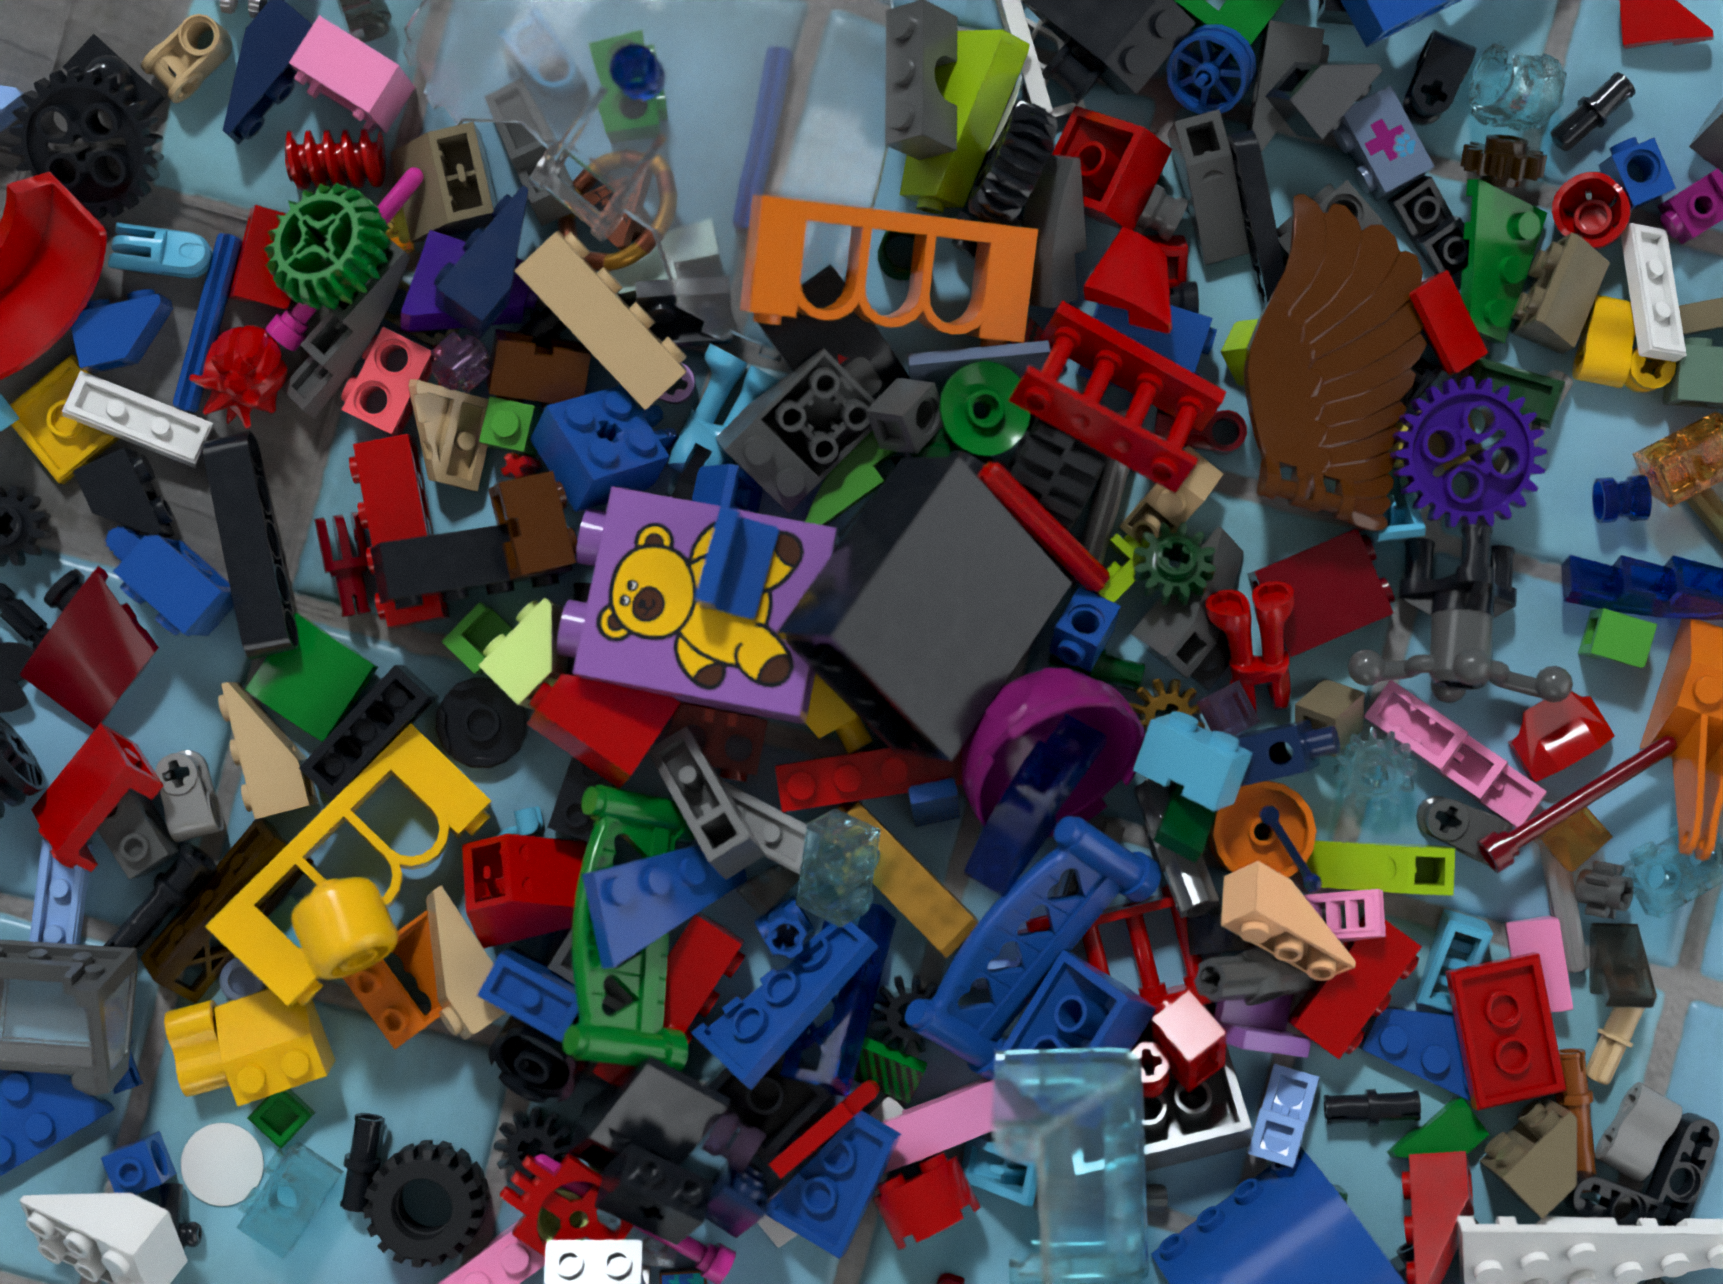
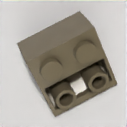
(456, 182)
(1560, 293)
(1537, 1156)

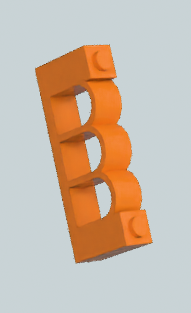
(999, 283)

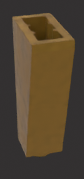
(916, 889)

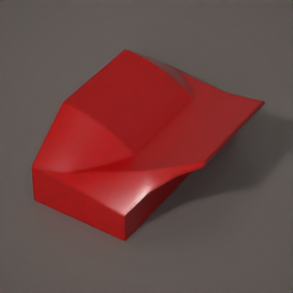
(1559, 735)

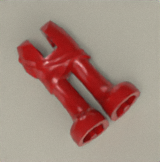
(1232, 614)

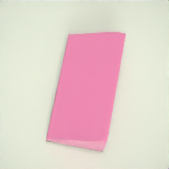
(1544, 937)

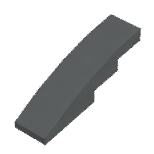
(344, 336)

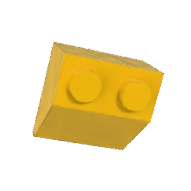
(270, 1045)

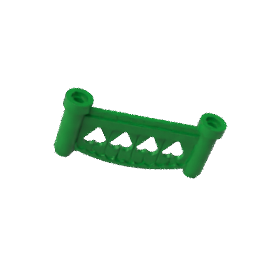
(637, 1030)

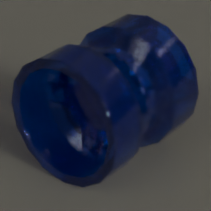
(1625, 499)

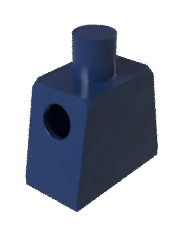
(1270, 755)

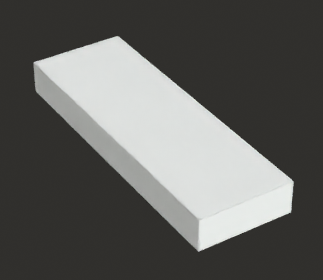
(1653, 293)
(137, 419)

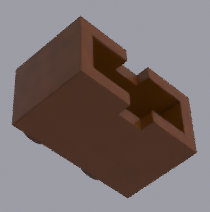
(536, 371)
(535, 524)

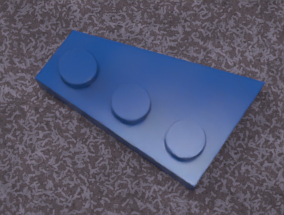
(1420, 1044)
(837, 1185)

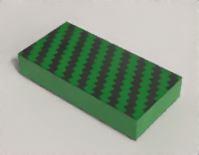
(893, 1071)

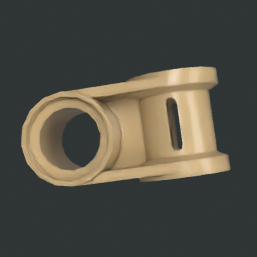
(182, 55)

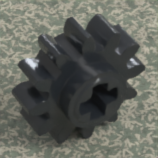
(24, 525)

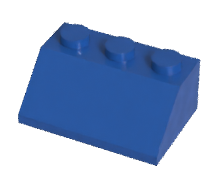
(1080, 1010)

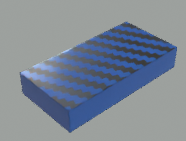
(934, 802)

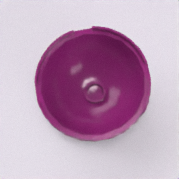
(1029, 712)

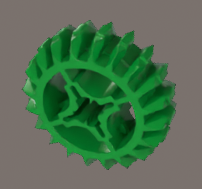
(300, 247)

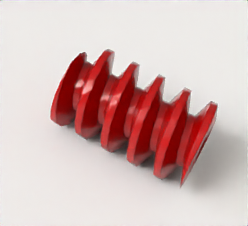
(335, 160)

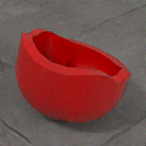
(1593, 217)

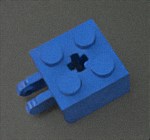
(602, 444)
(172, 580)

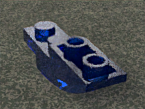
(1031, 802)

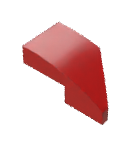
(1660, 22)

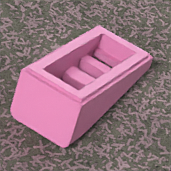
(1373, 908)

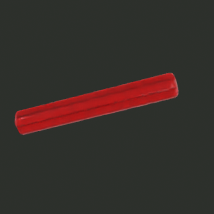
(1043, 527)

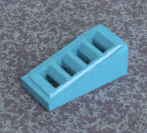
(1443, 940)

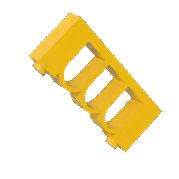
(428, 777)

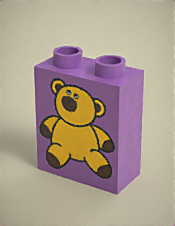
(652, 633)

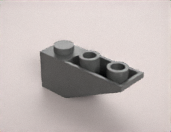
(1209, 185)
(1183, 633)

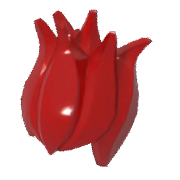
(242, 373)

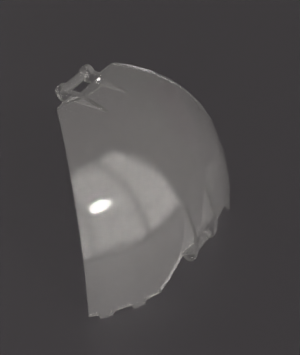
(749, 106)

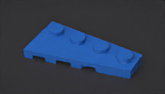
(650, 897)
(773, 1016)

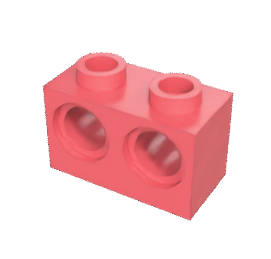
(376, 377)

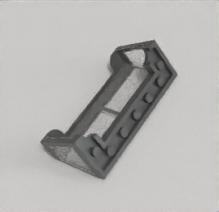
(67, 1011)

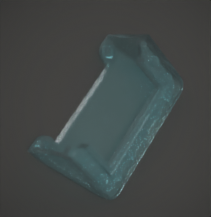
(1085, 1132)

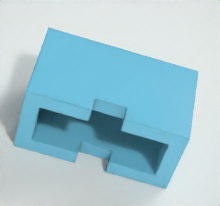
(1200, 760)

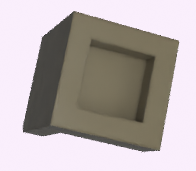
(1335, 706)

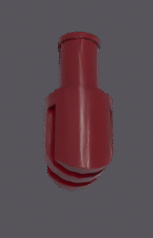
(346, 570)

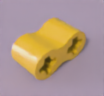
(1606, 343)
(195, 1048)

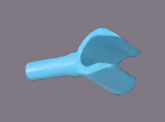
(527, 822)

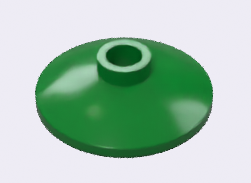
(991, 386)

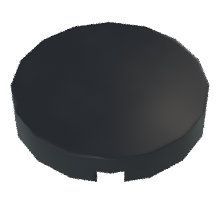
(481, 724)

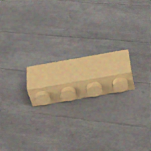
(602, 319)

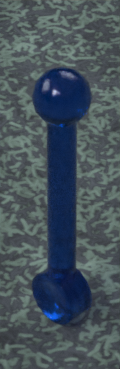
(1270, 816)

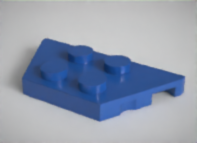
(41, 1112)

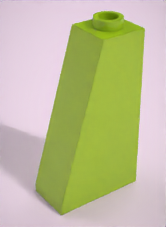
(980, 88)

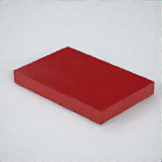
(1505, 1031)

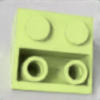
(528, 653)

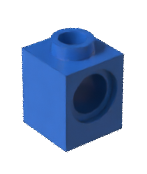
(1647, 155)
(1088, 614)
(139, 1165)

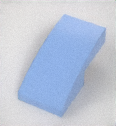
(1284, 1115)

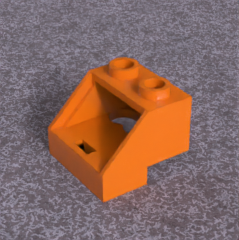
(387, 998)

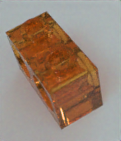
(1684, 460)

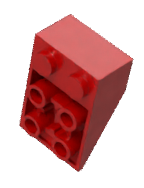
(520, 886)

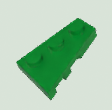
(1500, 253)

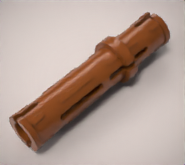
(1578, 1100)

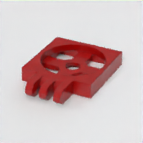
(825, 1128)
(541, 1193)

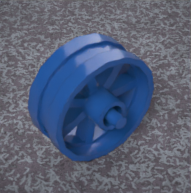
(1211, 69)

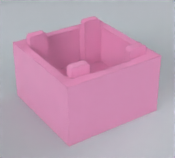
(351, 75)

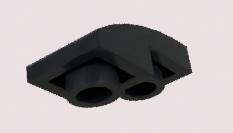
(1431, 226)

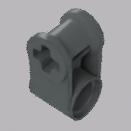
(1464, 825)

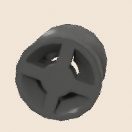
(1162, 213)

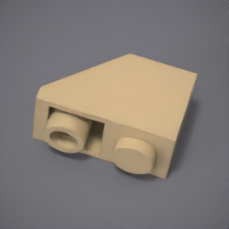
(1172, 508)

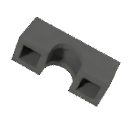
(915, 112)

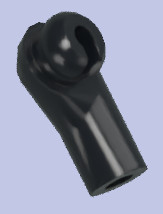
(171, 1199)

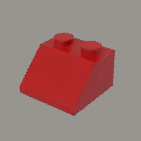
(1116, 162)

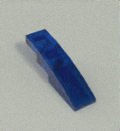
(1643, 588)

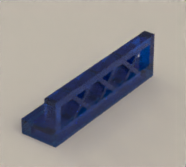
(850, 1016)

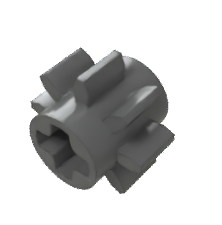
(1604, 890)

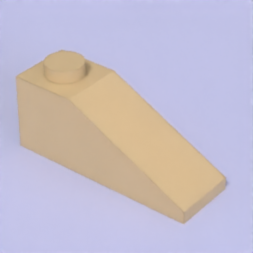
(459, 968)

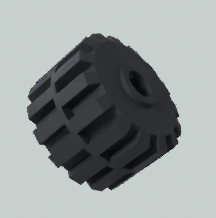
(1056, 470)

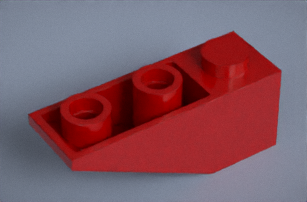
(1438, 1193)

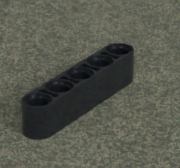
(250, 545)

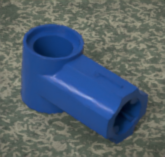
(785, 928)

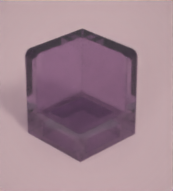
(1228, 710)

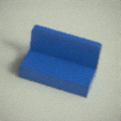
(736, 564)

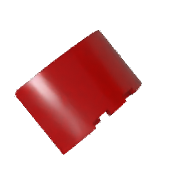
(47, 267)

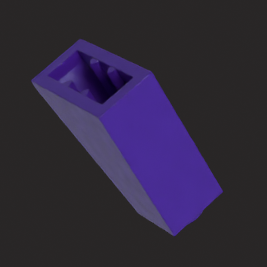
(419, 308)

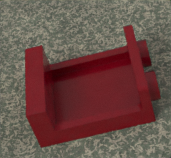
(1332, 590)

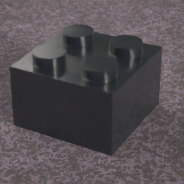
(773, 1105)

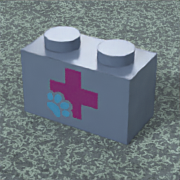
(1382, 144)

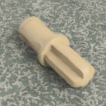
(1612, 1043)

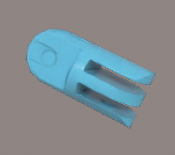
(159, 251)

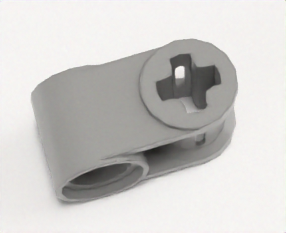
(189, 801)

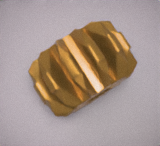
(1161, 699)

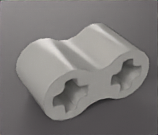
(1638, 1132)

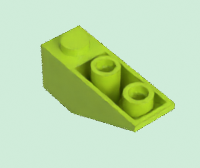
(1384, 867)

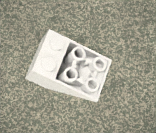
(106, 1236)

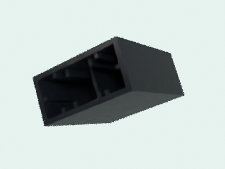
(926, 606)

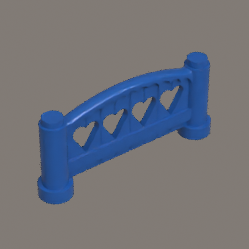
(1101, 871)

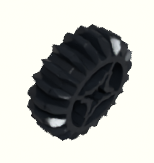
(1013, 164)

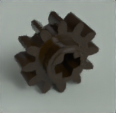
(1503, 160)

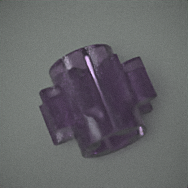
(460, 362)

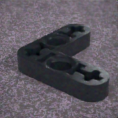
(1651, 1202)

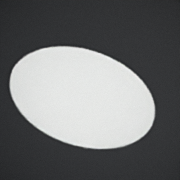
(1007, 111)
(222, 1164)

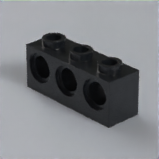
(368, 730)

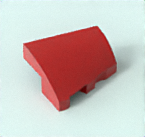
(1133, 279)

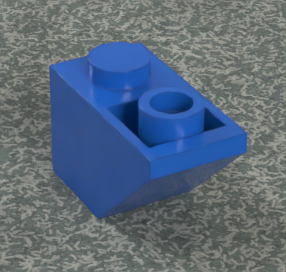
(119, 332)

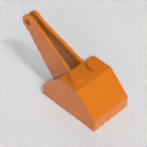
(1692, 712)

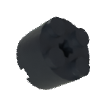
(535, 1062)

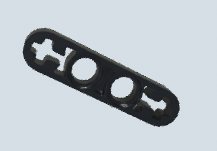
(1257, 213)

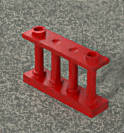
(1132, 367)
(1152, 989)

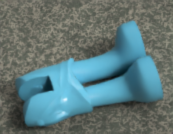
(700, 425)

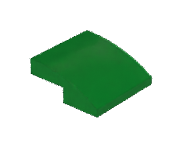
(313, 683)

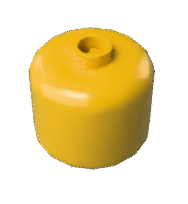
(344, 927)

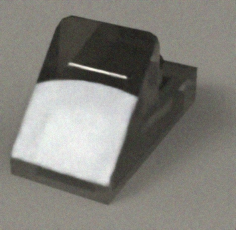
(1620, 966)

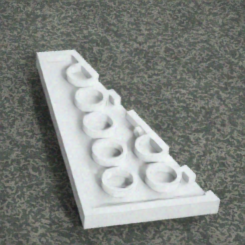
(1584, 1250)

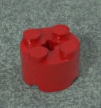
(925, 1200)

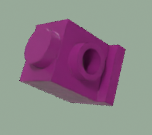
(1679, 212)

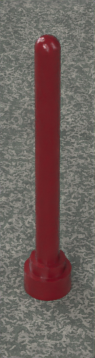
(1501, 848)

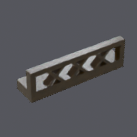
(186, 937)

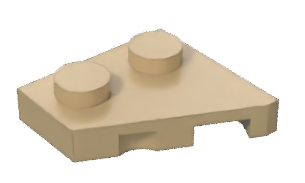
(450, 433)

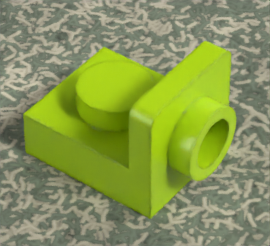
(1120, 576)

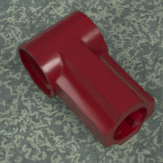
(1204, 440)

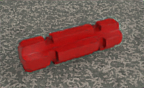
(520, 466)

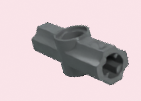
(1187, 881)
(1250, 976)

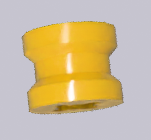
(1640, 373)

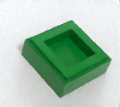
(281, 1116)

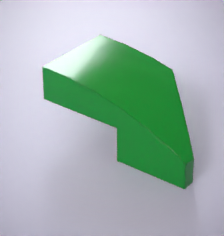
(1449, 1130)

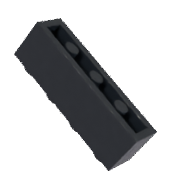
(448, 567)

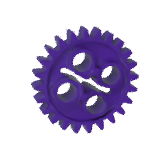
(1448, 417)

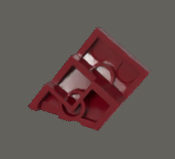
(91, 653)

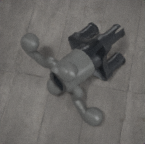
(1460, 624)

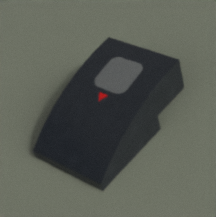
(848, 340)

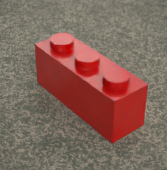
(1342, 1006)

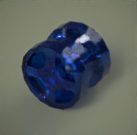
(630, 64)

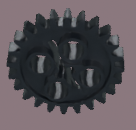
(79, 101)

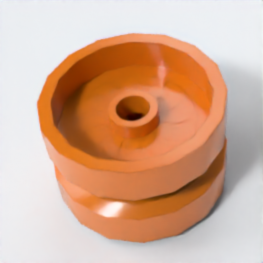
(1232, 831)

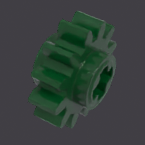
(1193, 565)

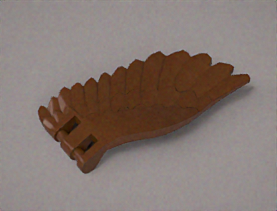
(1334, 365)

